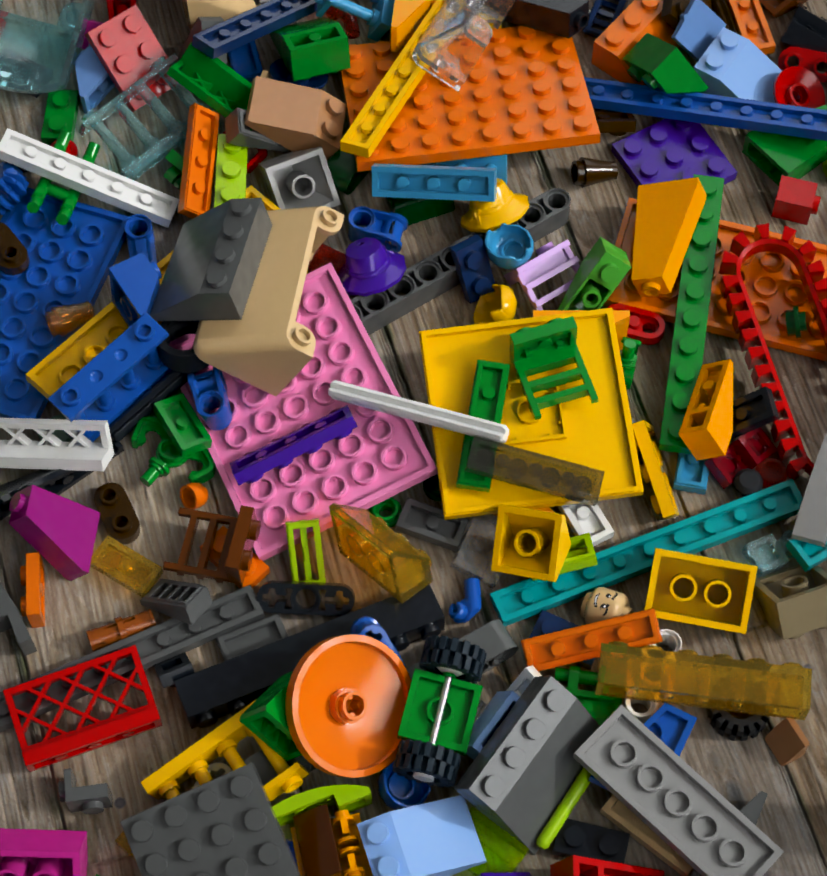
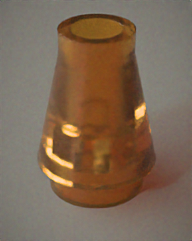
(67, 318)

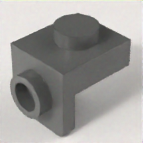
(89, 799)

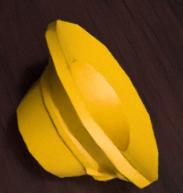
(490, 215)

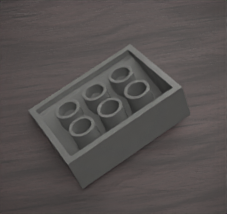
(214, 263)
(529, 761)

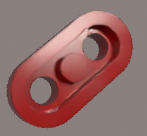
(807, 58)
(641, 320)

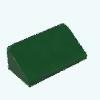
(419, 209)

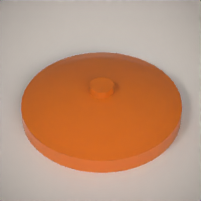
(347, 705)

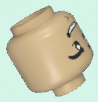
(604, 604)

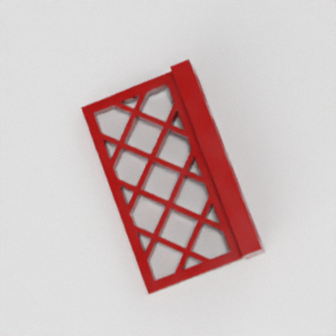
(91, 736)

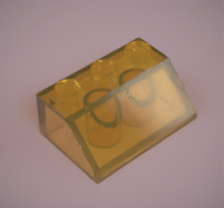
(380, 551)

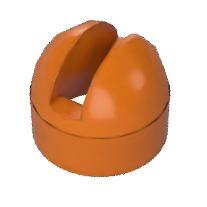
(193, 495)

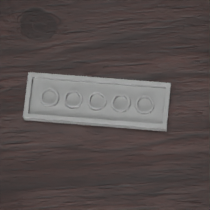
(675, 800)

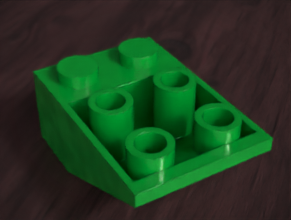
(312, 48)

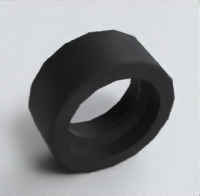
(175, 359)

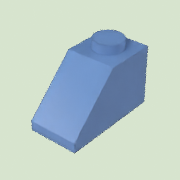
(92, 79)

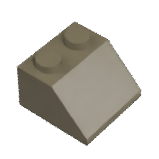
(793, 600)

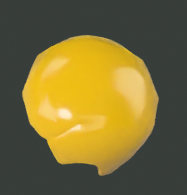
(496, 306)

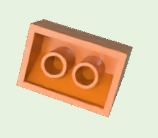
(625, 33)

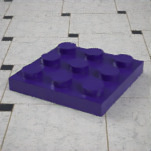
(672, 152)

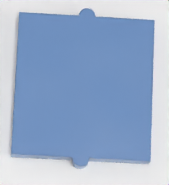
(697, 28)

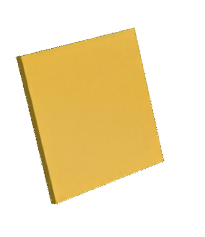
(573, 431)

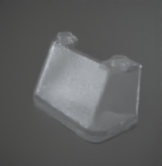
(458, 38)

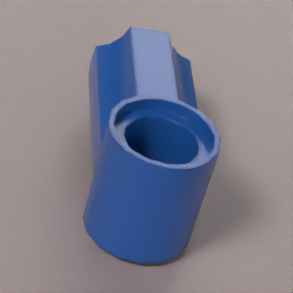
(143, 243)

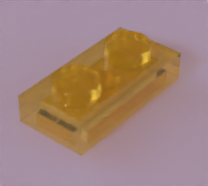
(125, 566)

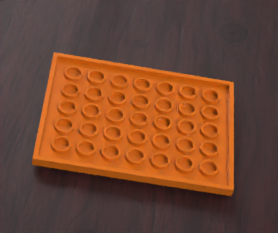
(516, 100)

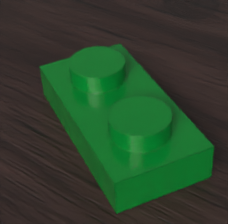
(60, 114)
(182, 425)

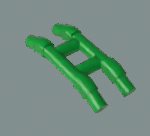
(46, 187)

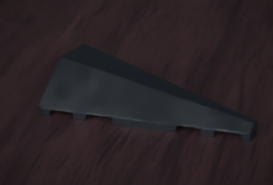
(806, 30)
(51, 480)

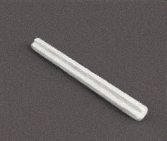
(418, 411)

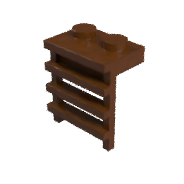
(236, 551)

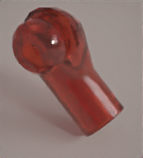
(350, 21)

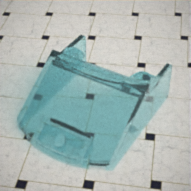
(39, 54)

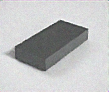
(251, 637)

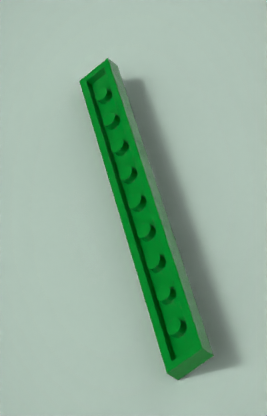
(691, 316)

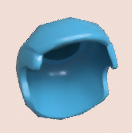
(509, 246)

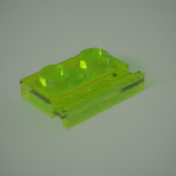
(500, 848)

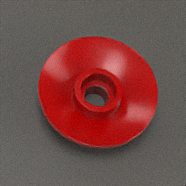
(798, 84)

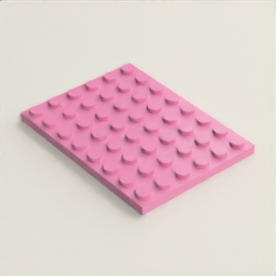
(354, 471)

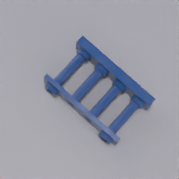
(114, 376)

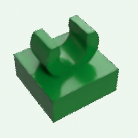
(174, 173)

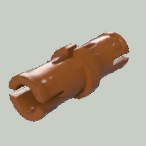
(120, 629)

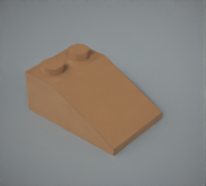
(295, 115)

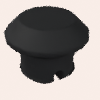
(748, 481)

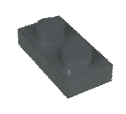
(429, 525)

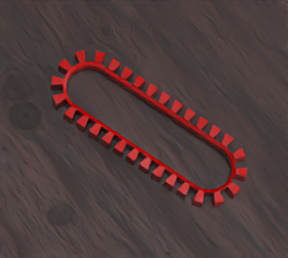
(737, 300)

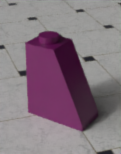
(56, 529)

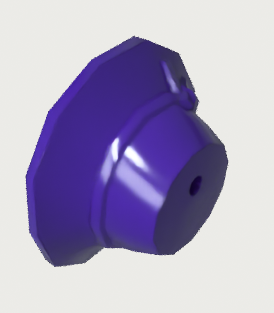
(370, 267)

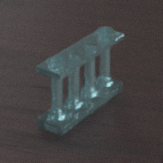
(154, 148)

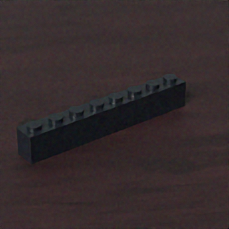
(241, 680)

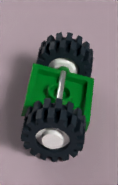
(440, 711)

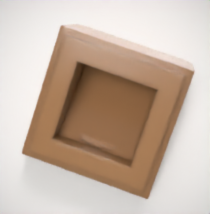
(787, 741)

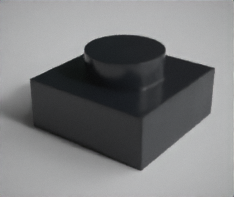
(173, 669)

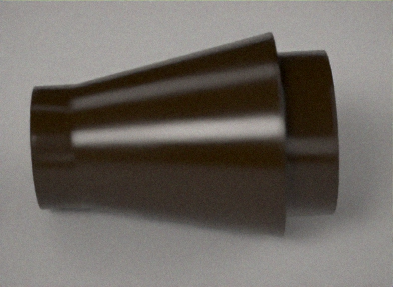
(592, 171)

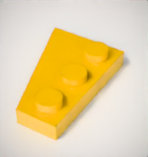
(663, 500)

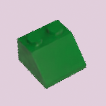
(662, 67)

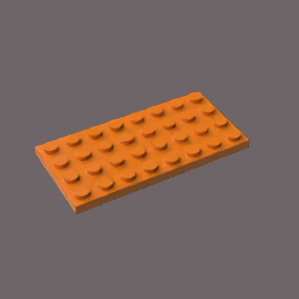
(768, 278)

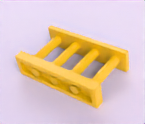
(221, 743)

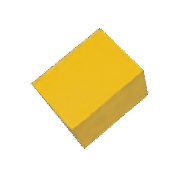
(530, 543)

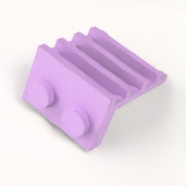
(547, 264)

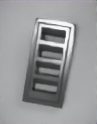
(240, 135)
(188, 607)

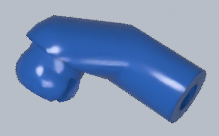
(470, 605)

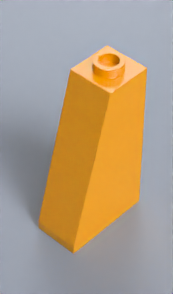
(663, 232)

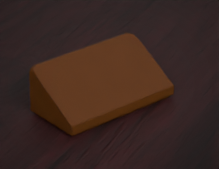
(317, 842)

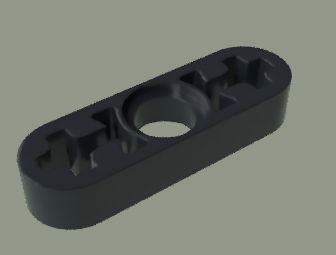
(330, 606)

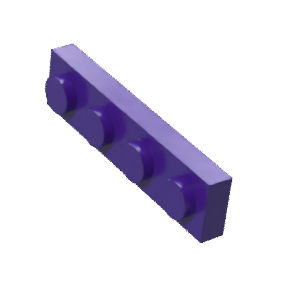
(284, 450)

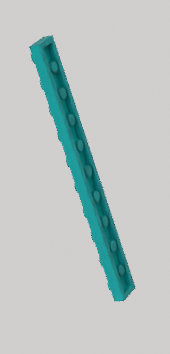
(636, 555)

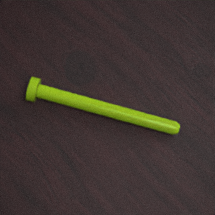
(564, 809)

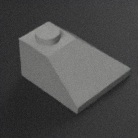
(300, 180)

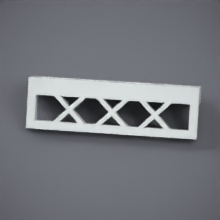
(55, 453)

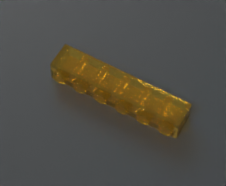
(704, 680)

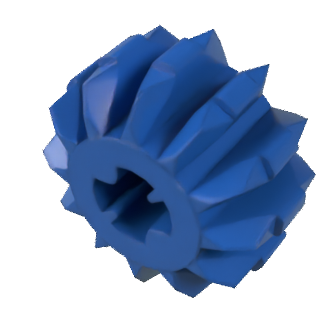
(12, 186)

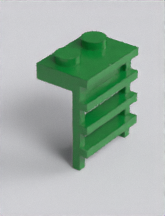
(545, 349)

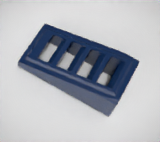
(596, 10)

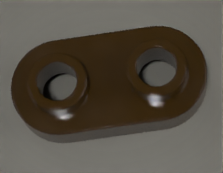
(8, 245)
(116, 511)

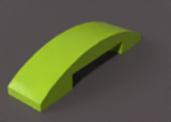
(342, 796)

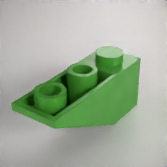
(596, 277)

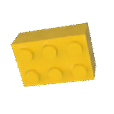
(701, 590)

